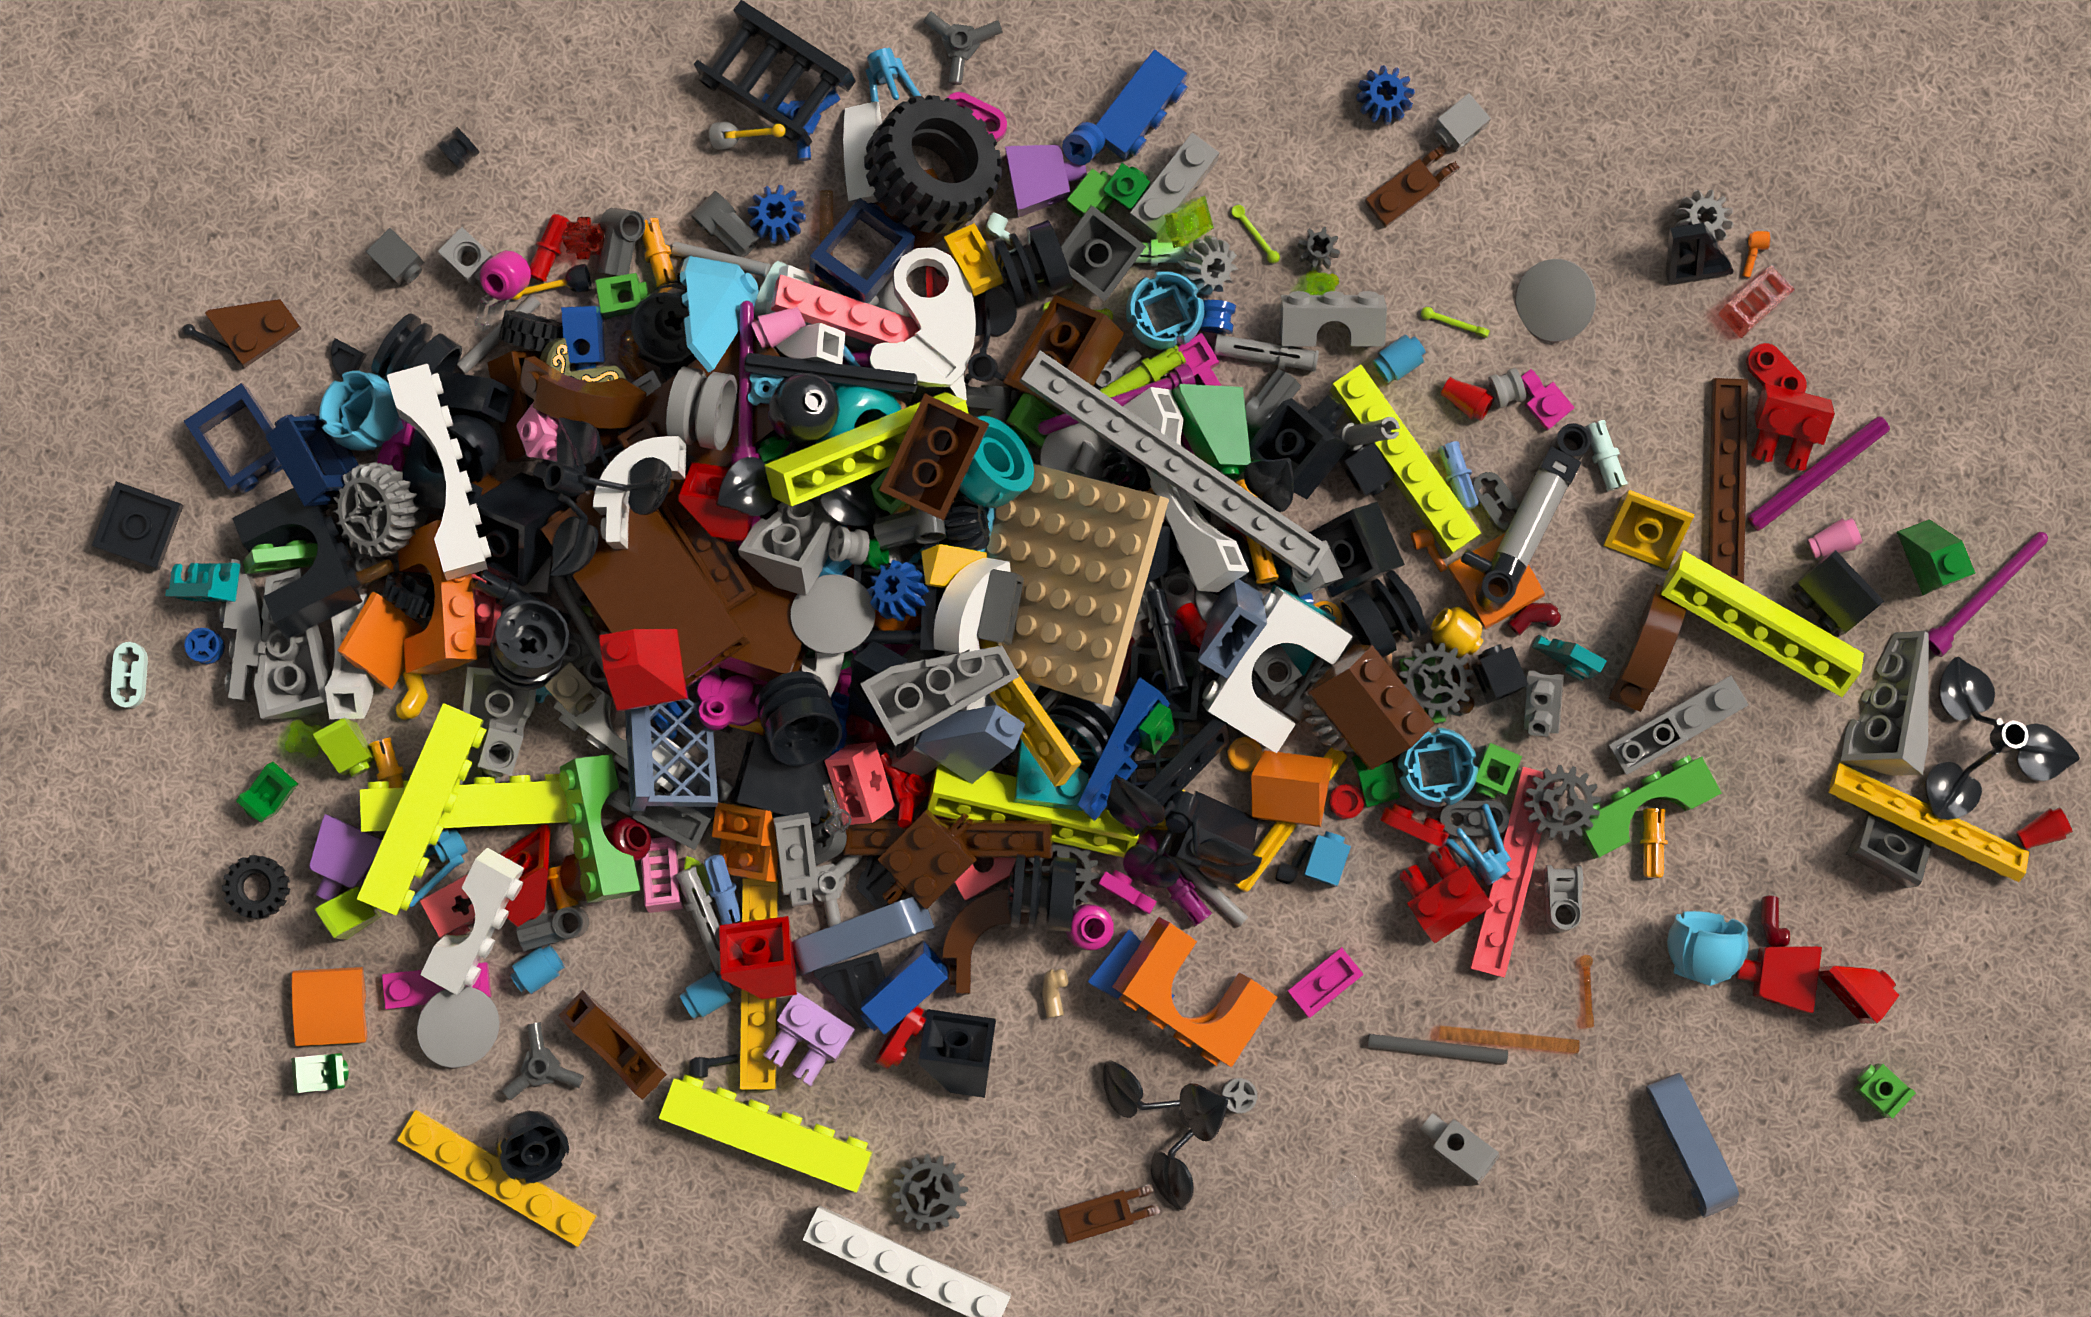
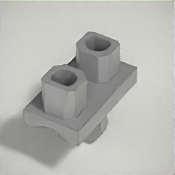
(1543, 703)

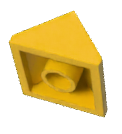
(1647, 529)

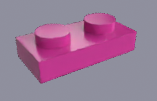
(1325, 982)

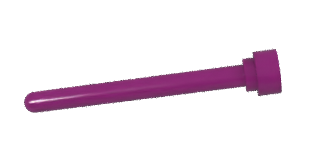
(746, 337)
(1179, 375)
(1942, 636)

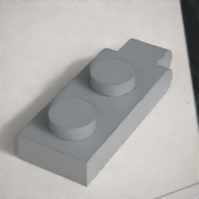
(796, 857)

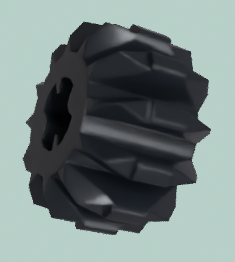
(1124, 470)
(967, 524)

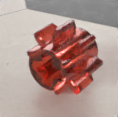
(583, 238)

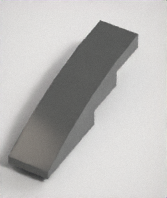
(676, 822)

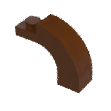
(598, 403)
(1650, 651)
(968, 926)
(613, 1043)

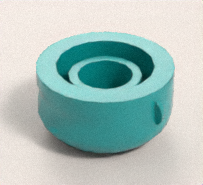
(857, 400)
(999, 468)

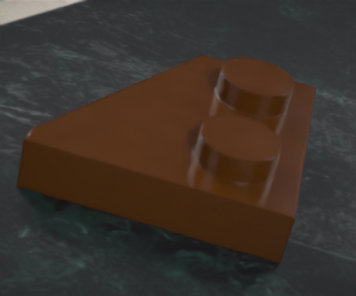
(253, 328)

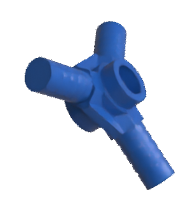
(791, 109)

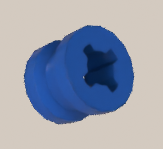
(1083, 135)
(1218, 317)
(198, 641)
(676, 711)

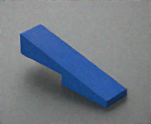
(1120, 746)

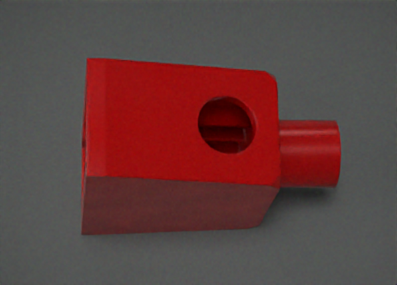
(1785, 976)

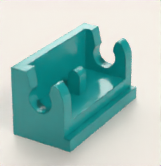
(205, 582)

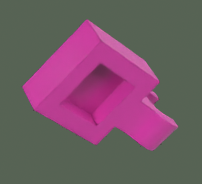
(1201, 359)
(1547, 403)
(392, 449)

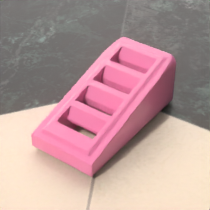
(667, 902)

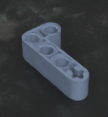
(861, 935)
(1693, 1145)

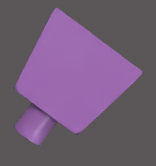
(1040, 176)
(342, 856)

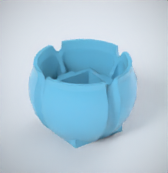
(1153, 290)
(360, 411)
(1462, 767)
(1707, 946)

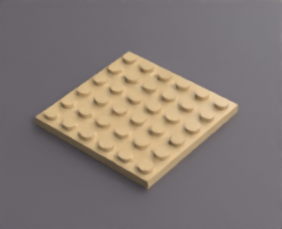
(1084, 576)

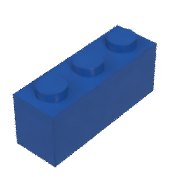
(1142, 105)

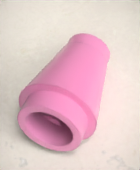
(777, 326)
(1839, 536)

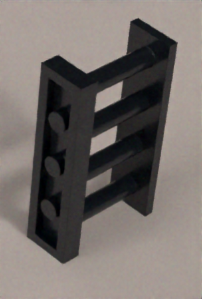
(777, 40)
(923, 635)

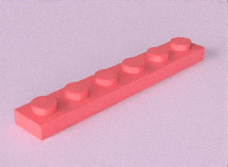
(841, 312)
(1509, 892)

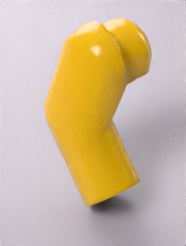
(414, 699)

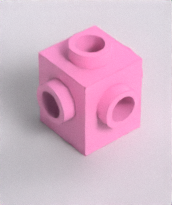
(539, 434)

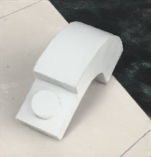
(812, 341)
(615, 502)
(962, 607)
(349, 688)

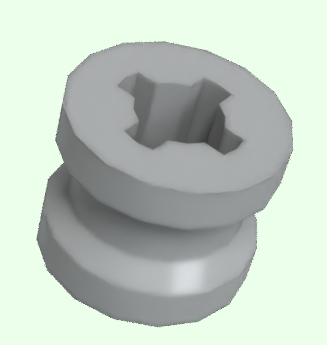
(1507, 388)
(848, 545)
(1244, 1096)

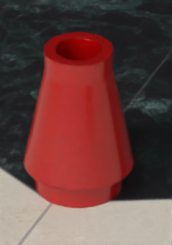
(1470, 399)
(2045, 829)

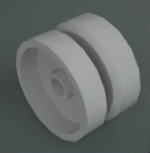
(702, 407)

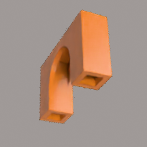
(451, 631)
(1149, 982)

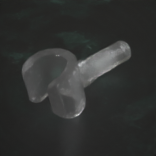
(839, 818)

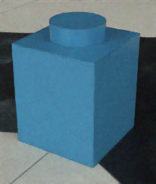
(1327, 859)

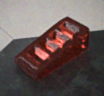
(1740, 316)

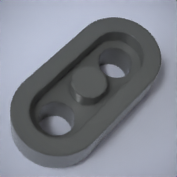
(1474, 817)

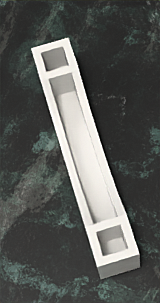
(457, 537)
(1210, 555)
(904, 1266)

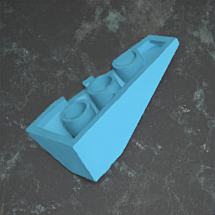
(714, 303)

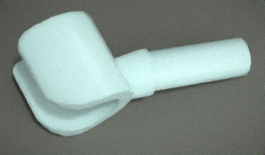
(996, 226)

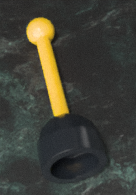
(576, 279)

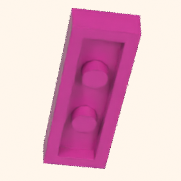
(412, 989)

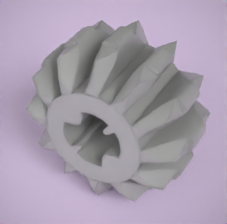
(1700, 205)
(1208, 264)

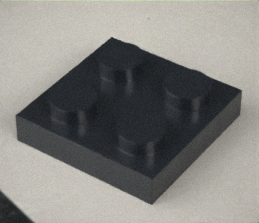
(137, 525)

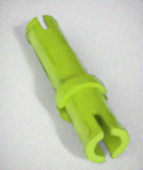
(1148, 372)

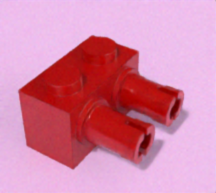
(1794, 415)
(1447, 903)

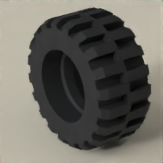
(952, 135)

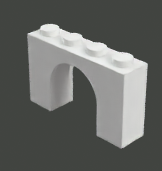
(1287, 622)

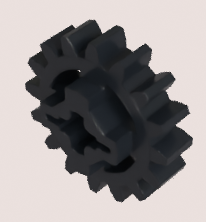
(411, 593)

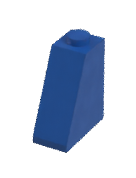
(904, 988)

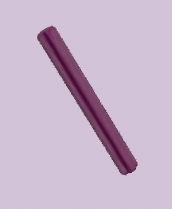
(1819, 473)

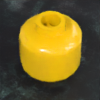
(1457, 630)

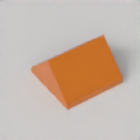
(1290, 788)

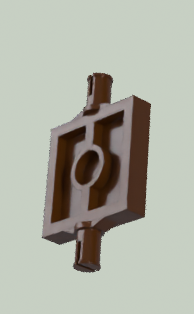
(927, 859)

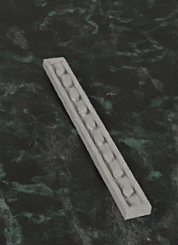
(1174, 464)

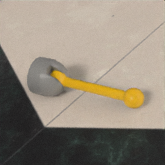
(726, 135)

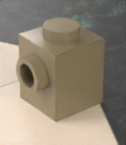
(573, 690)

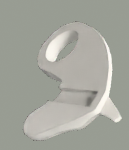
(945, 322)

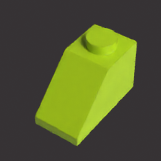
(345, 747)
(346, 914)

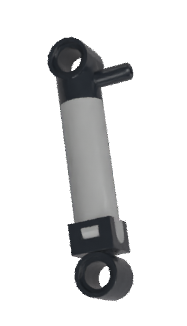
(1530, 520)

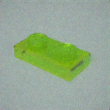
(1188, 222)

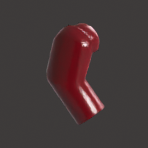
(1535, 612)
(1770, 922)

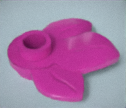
(727, 696)

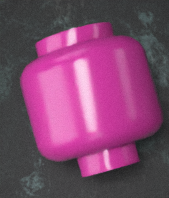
(505, 275)
(1100, 931)

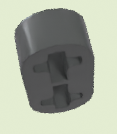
(1490, 506)
(834, 843)

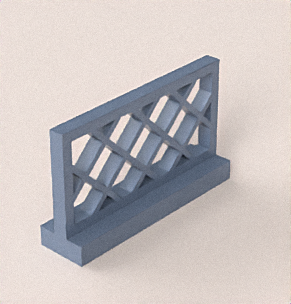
(642, 763)

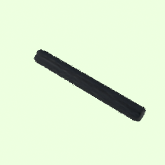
(834, 373)

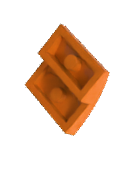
(1468, 579)
(377, 640)
(747, 841)
(329, 1006)

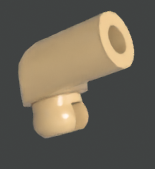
(1051, 996)

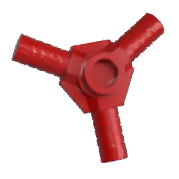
(908, 790)

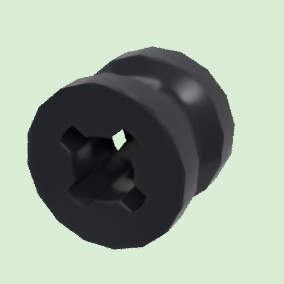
(458, 148)

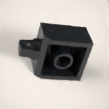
(1304, 438)

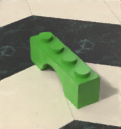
(1686, 786)
(604, 869)

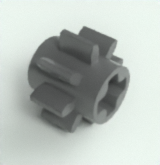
(1317, 258)

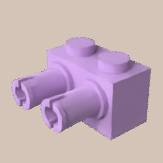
(819, 1029)

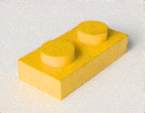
(974, 259)

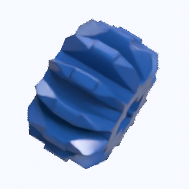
(1394, 86)
(790, 210)
(898, 590)

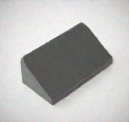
(1001, 606)

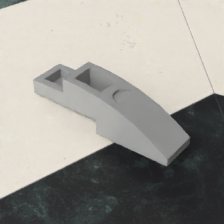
(246, 620)
(1678, 724)

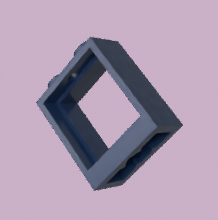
(843, 278)
(218, 412)
(299, 464)

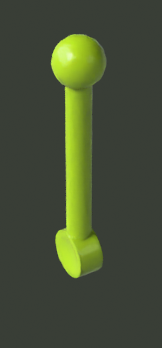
(1238, 212)
(1428, 313)

